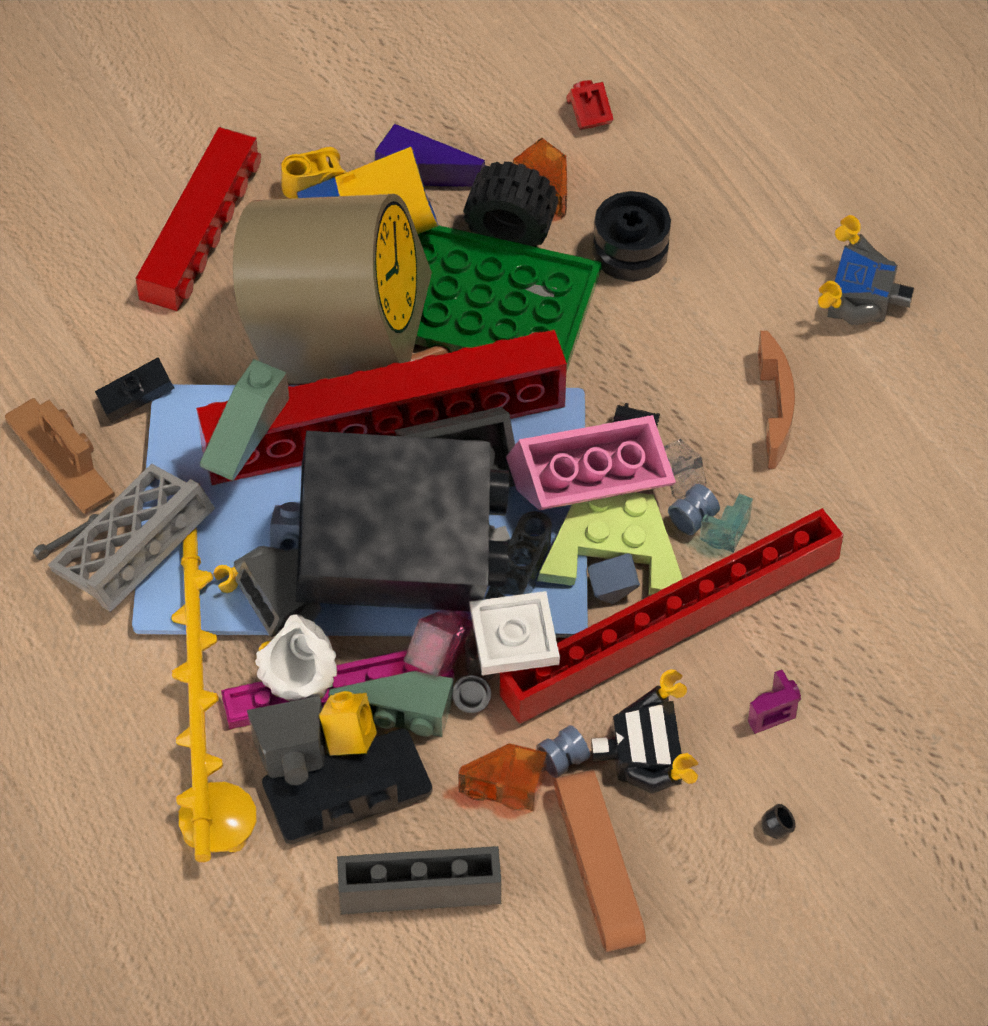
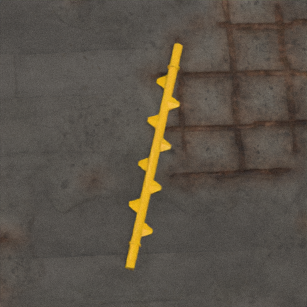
(199, 699)

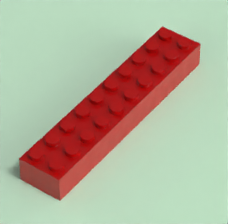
(515, 374)

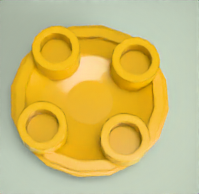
(231, 814)

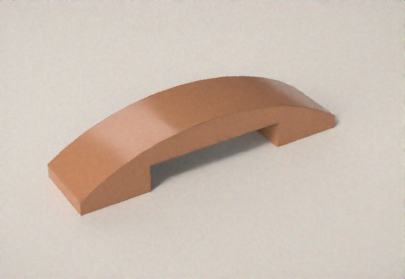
(774, 366)

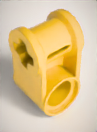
(309, 169)

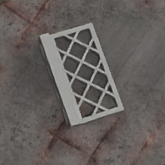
(143, 546)

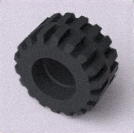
(511, 204)

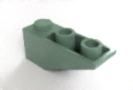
(408, 701)

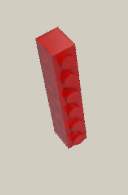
(198, 219)

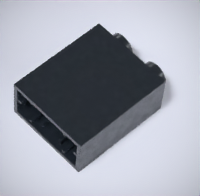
(398, 521)

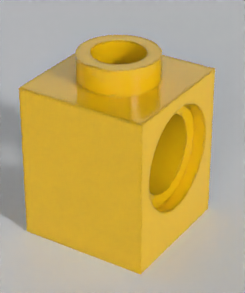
(348, 723)

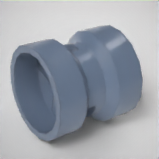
(689, 512)
(564, 750)

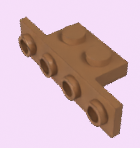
(61, 451)

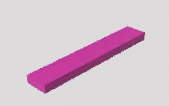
(257, 695)

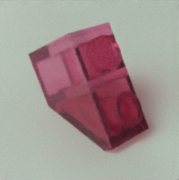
(438, 641)

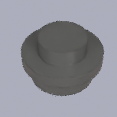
(471, 693)

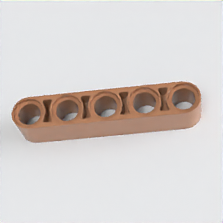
(599, 861)

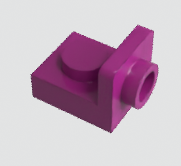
(776, 707)

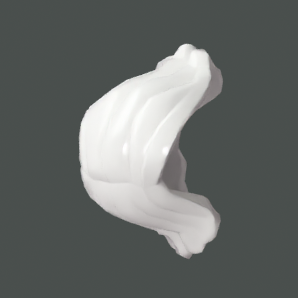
(298, 661)

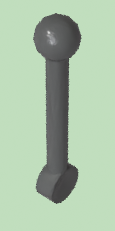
(43, 550)

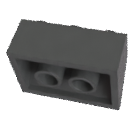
(486, 425)

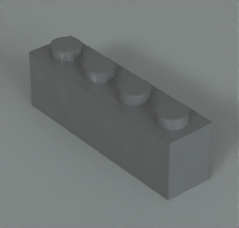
(419, 880)

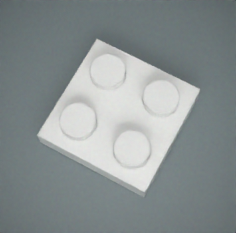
(514, 633)

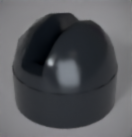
(778, 821)

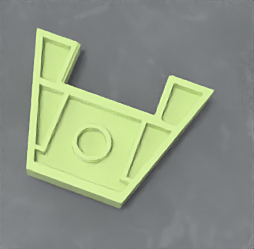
(611, 529)

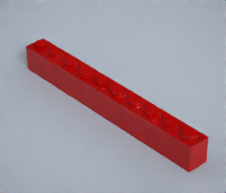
(674, 614)

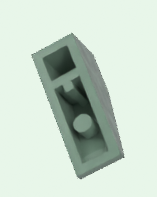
(246, 419)

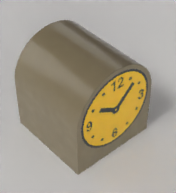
(329, 283)

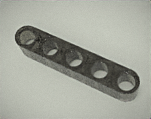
(519, 579)

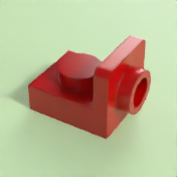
(590, 104)

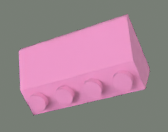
(590, 463)

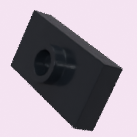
(134, 389)

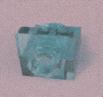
(729, 530)

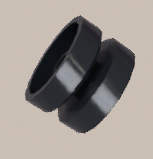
(631, 235)

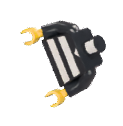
(648, 741)

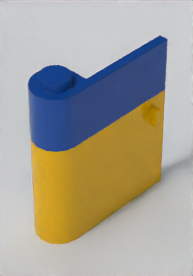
(388, 175)

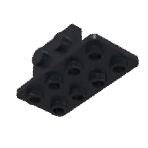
(349, 788)

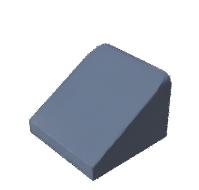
(613, 578)

